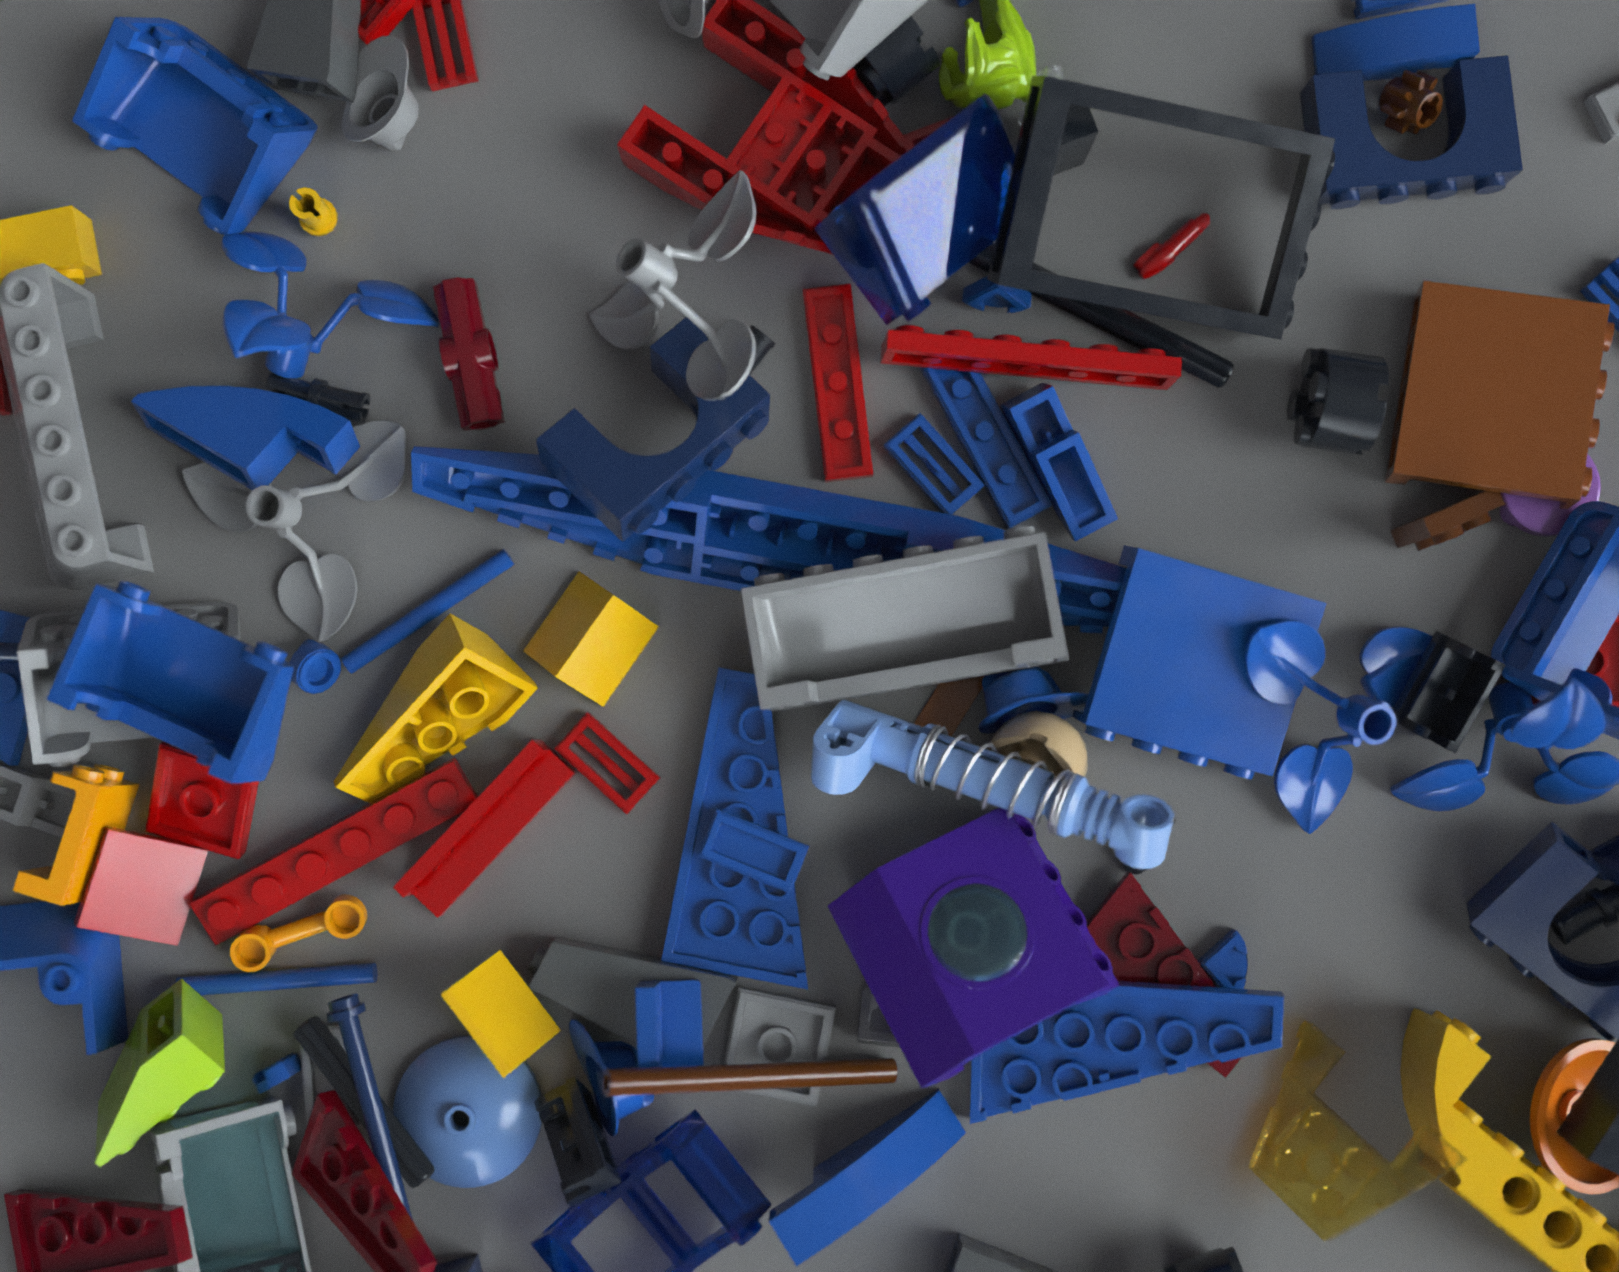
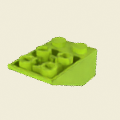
(165, 1062)

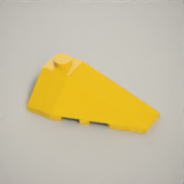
(442, 698)

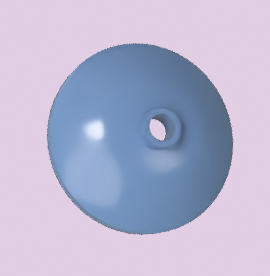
(499, 1109)

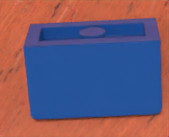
(669, 1023)

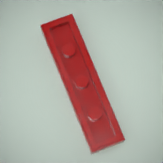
(837, 383)

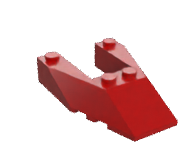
(800, 152)

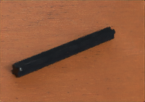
(1134, 330)

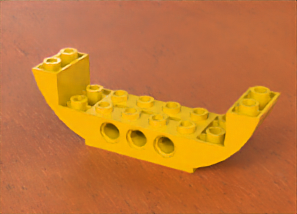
(1496, 1178)

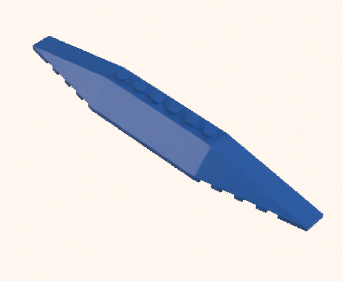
(739, 527)

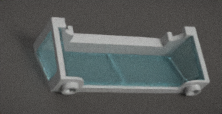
(233, 1183)

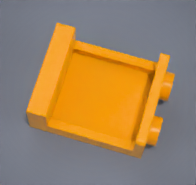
(100, 801)

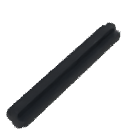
(334, 1065)

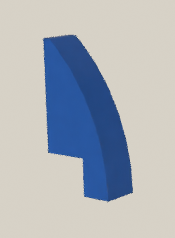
(247, 430)
(865, 1176)

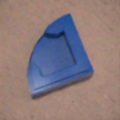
(987, 293)
(1227, 961)
(277, 1072)

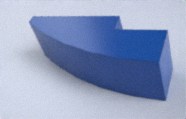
(1399, 43)
(1059, 460)

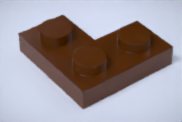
(1448, 521)

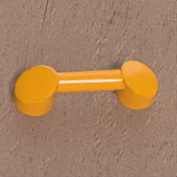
(258, 943)

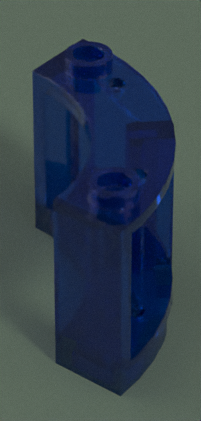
(706, 1167)

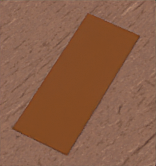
(950, 703)

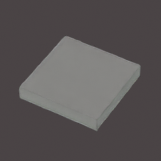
(779, 1029)

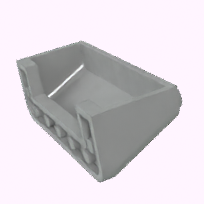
(38, 321)
(904, 621)

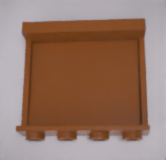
(1500, 392)

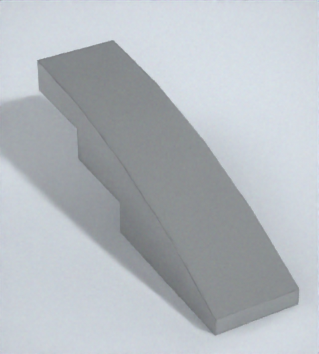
(34, 800)

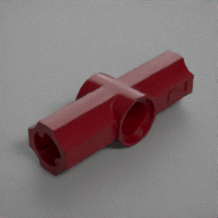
(468, 354)

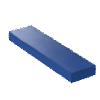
(989, 444)

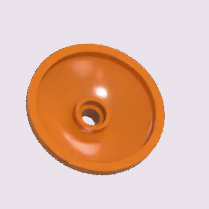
(1552, 1101)

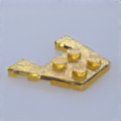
(1323, 1163)

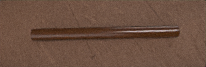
(748, 1076)

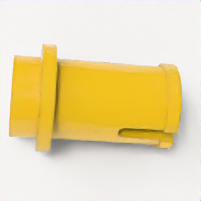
(308, 206)

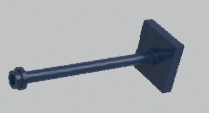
(346, 1012)

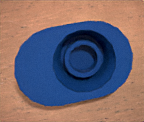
(1025, 691)
(594, 1060)

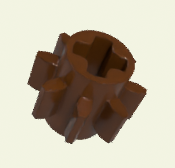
(1410, 102)

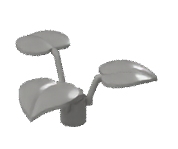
(632, 313)
(317, 591)

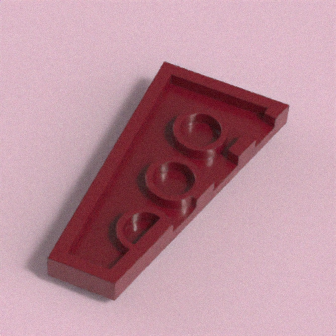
(1145, 945)
(355, 1192)
(94, 1233)

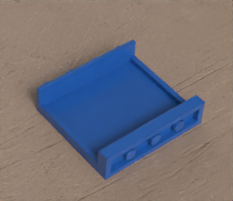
(1178, 664)

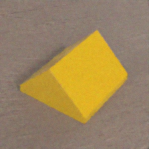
(590, 639)
(501, 1013)

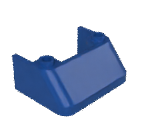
(1567, 611)
(71, 964)

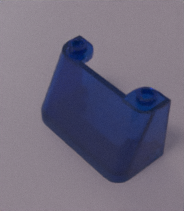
(924, 213)

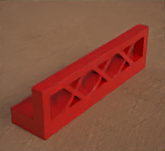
(486, 828)

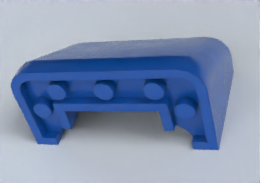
(193, 117)
(177, 681)

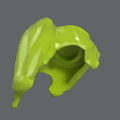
(995, 61)

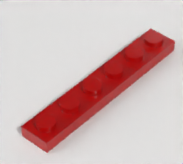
(1047, 360)
(334, 851)

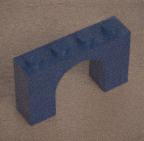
(1479, 149)
(632, 488)
(1517, 913)

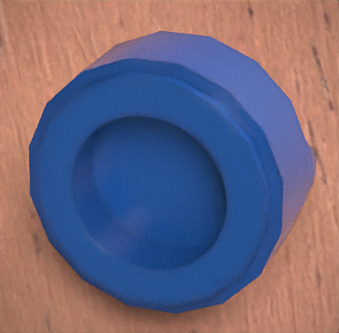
(315, 667)

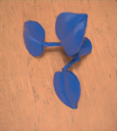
(259, 327)
(1279, 665)
(1562, 720)

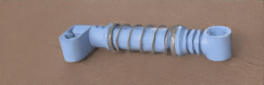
(859, 737)

